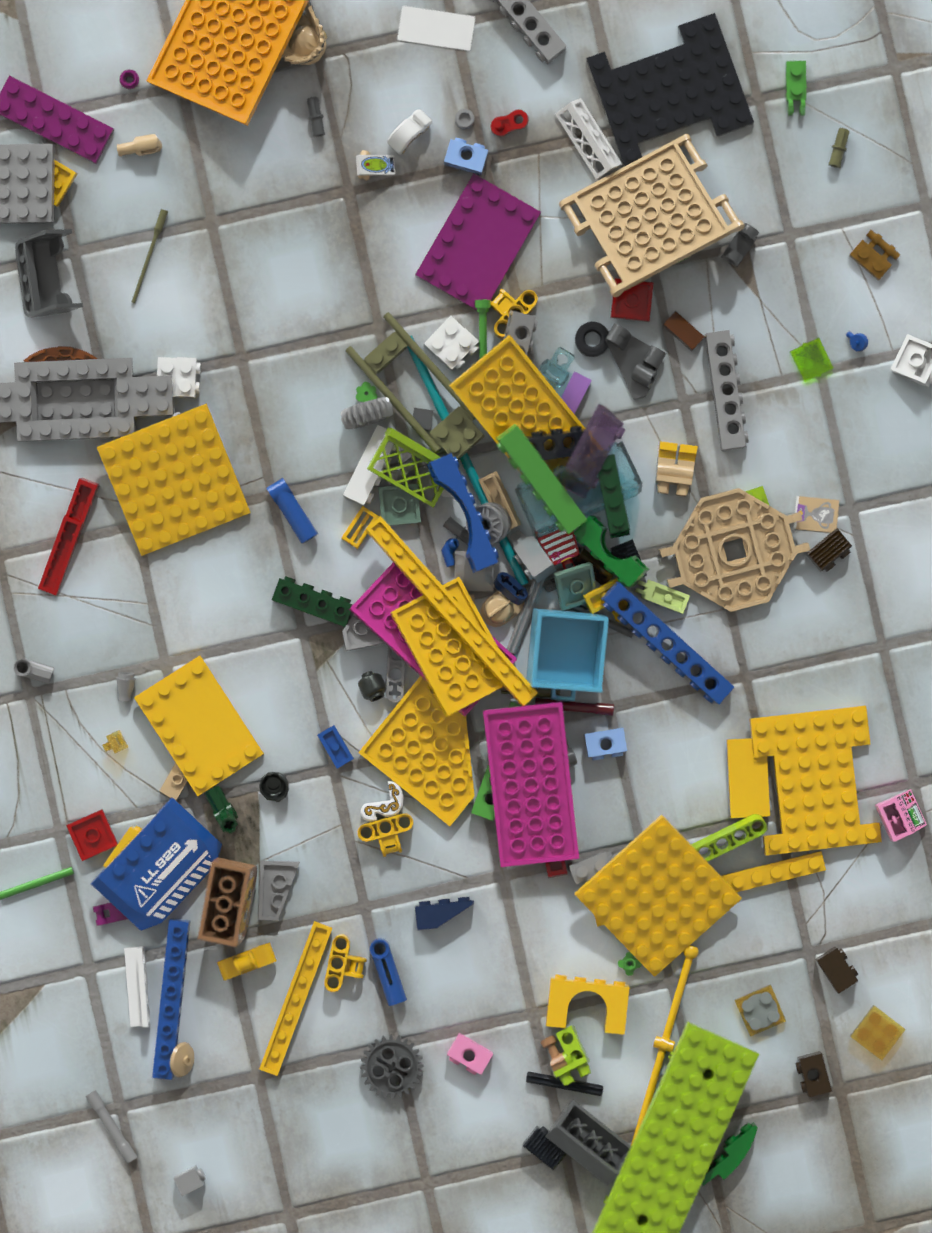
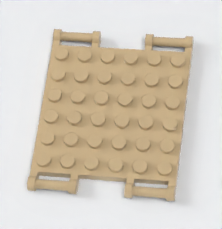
(651, 214)

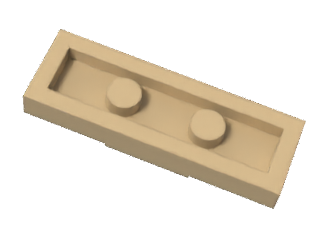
(497, 493)

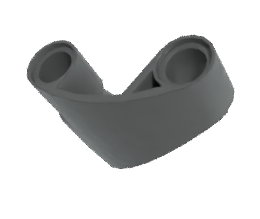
(635, 360)

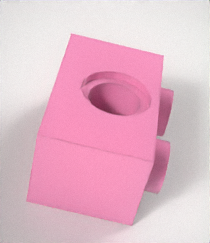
(462, 1044)

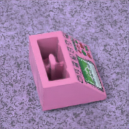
(901, 815)

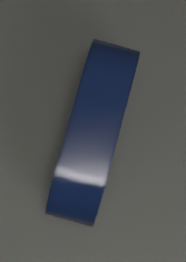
(510, 588)

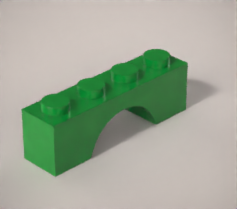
(593, 534)

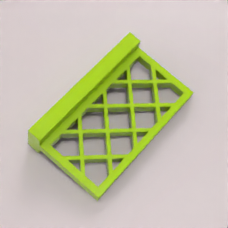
(415, 450)

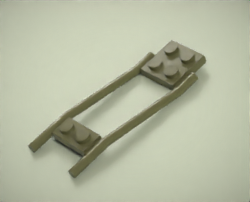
(453, 434)

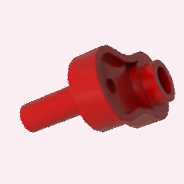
(505, 124)

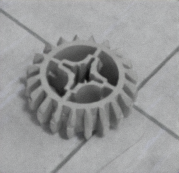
(366, 413)

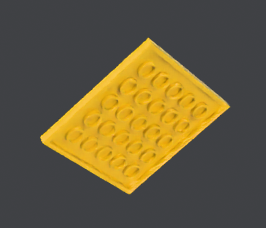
(173, 479)
(658, 895)

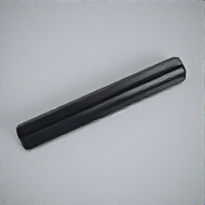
(552, 1081)

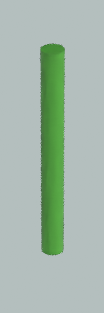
(36, 883)

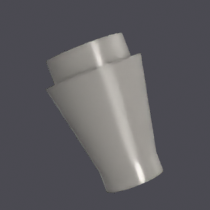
(125, 685)

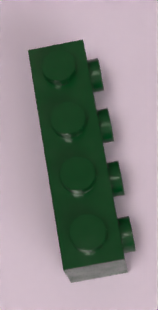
(312, 602)

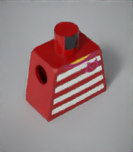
(560, 548)

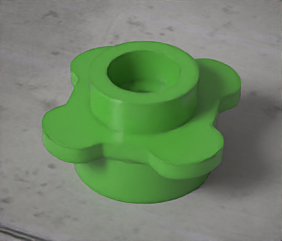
(624, 963)

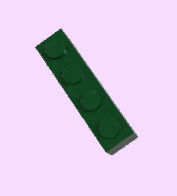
(613, 499)

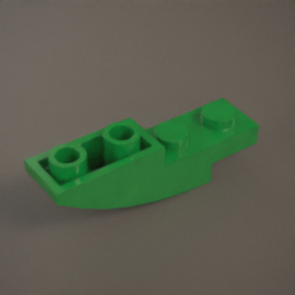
(736, 1149)

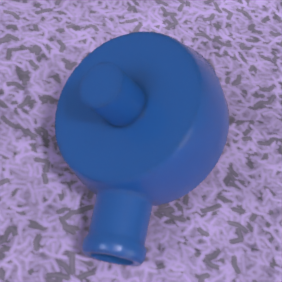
(857, 341)

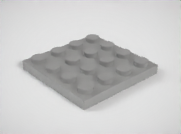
(27, 183)

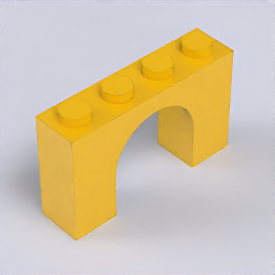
(564, 989)

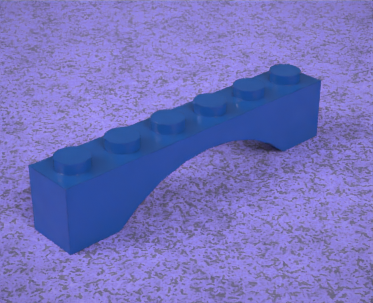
(447, 475)

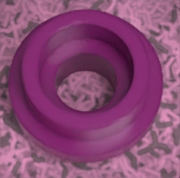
(129, 73)

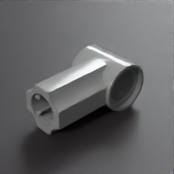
(35, 671)

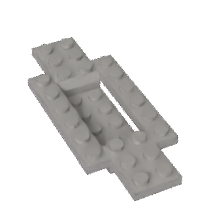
(81, 407)

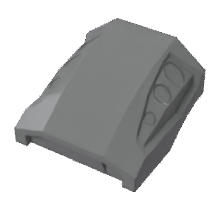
(478, 581)

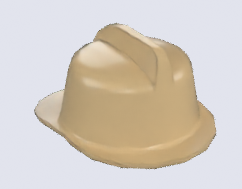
(499, 610)

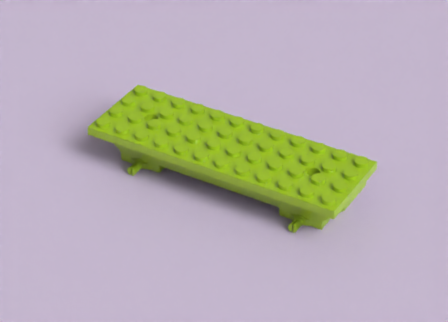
(678, 1135)

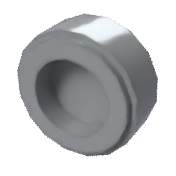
(464, 119)

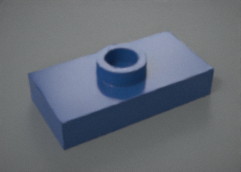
(335, 746)

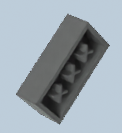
(589, 1142)

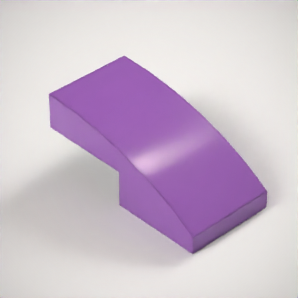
(575, 391)

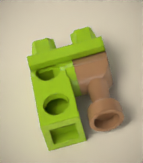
(572, 1058)

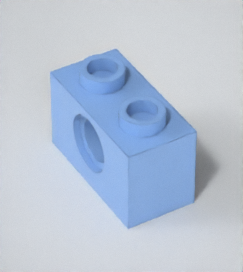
(473, 165)
(593, 741)

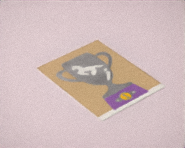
(817, 514)

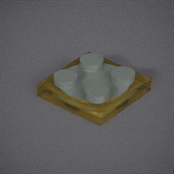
(760, 1010)

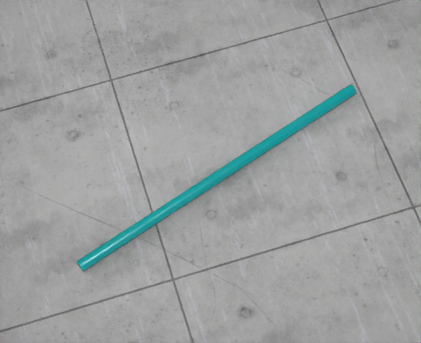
(466, 462)

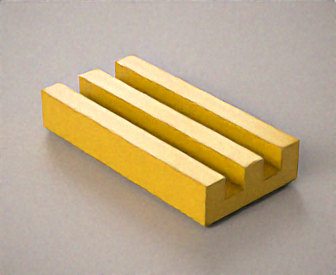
(350, 541)

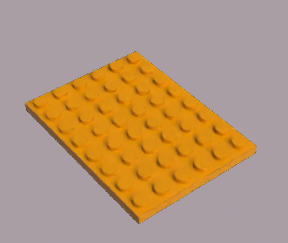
(226, 52)

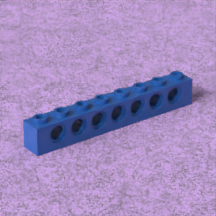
(721, 686)
(171, 997)

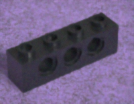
(557, 437)

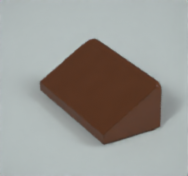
(683, 331)

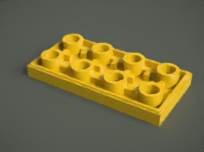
(747, 780)

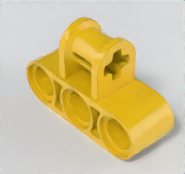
(508, 304)
(389, 838)
(246, 961)
(348, 967)

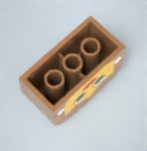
(228, 902)

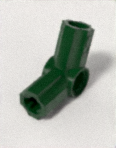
(222, 809)

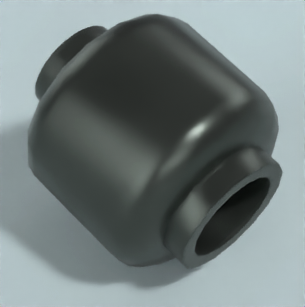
(372, 686)

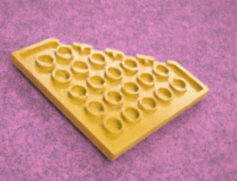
(425, 752)

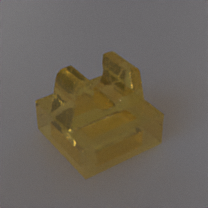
(116, 742)

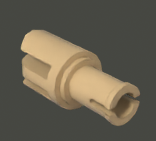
(141, 146)

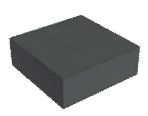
(423, 417)

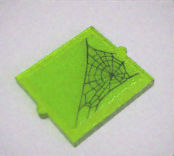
(811, 359)

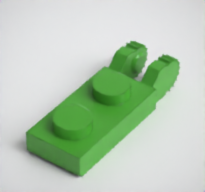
(796, 85)

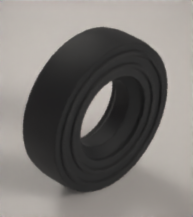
(580, 342)

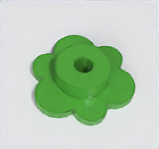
(366, 387)

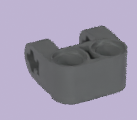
(740, 245)

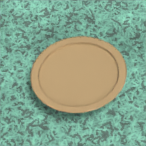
(182, 1059)

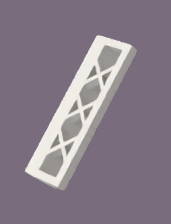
(591, 136)
(137, 986)

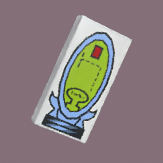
(375, 165)

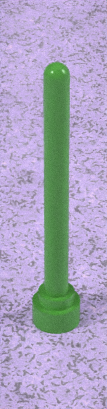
(482, 307)

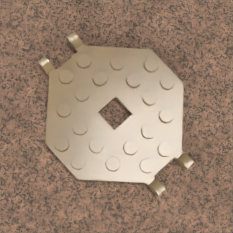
(765, 541)

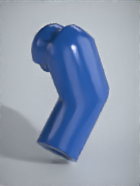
(448, 551)

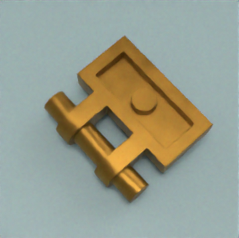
(871, 259)

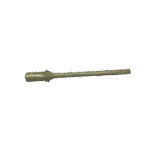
(157, 230)

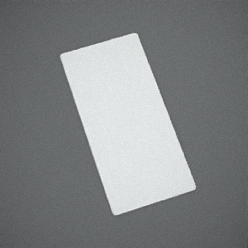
(436, 28)

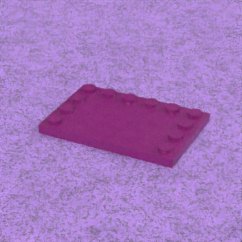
(478, 242)

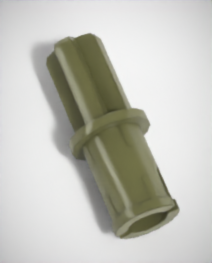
(839, 147)

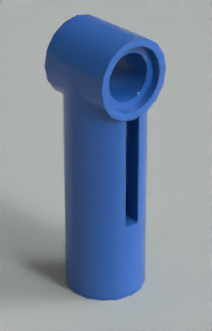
(292, 510)
(393, 992)

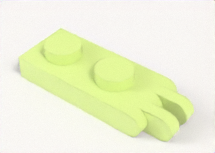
(663, 596)

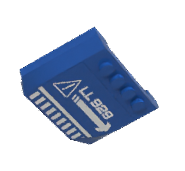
(159, 866)

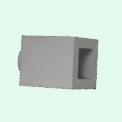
(190, 1180)

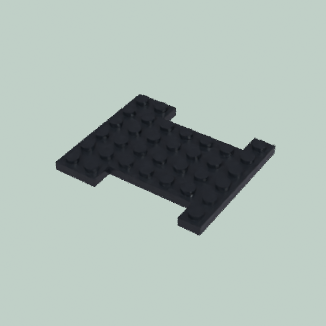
(672, 89)

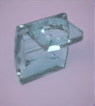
(554, 373)

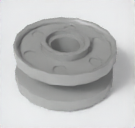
(498, 520)

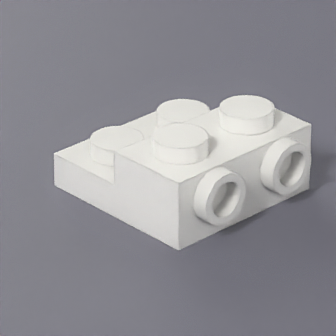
(452, 343)
(914, 361)
(183, 374)

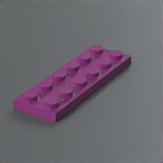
(53, 119)

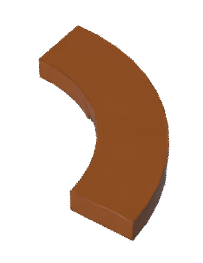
(59, 354)

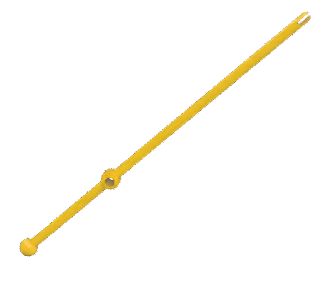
(664, 1043)

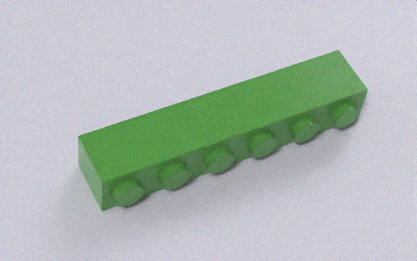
(541, 479)

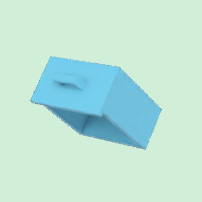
(567, 651)

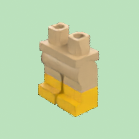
(675, 474)

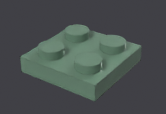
(398, 506)
(573, 584)

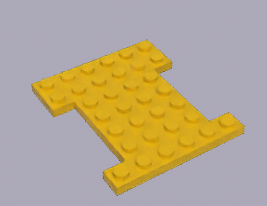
(815, 778)

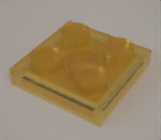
(877, 1032)

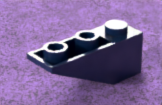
(434, 915)

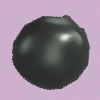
(274, 786)

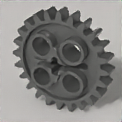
(400, 1050)

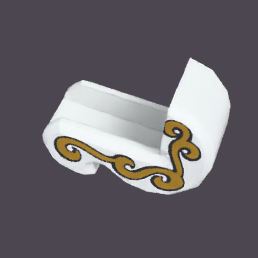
(409, 131)
(385, 808)

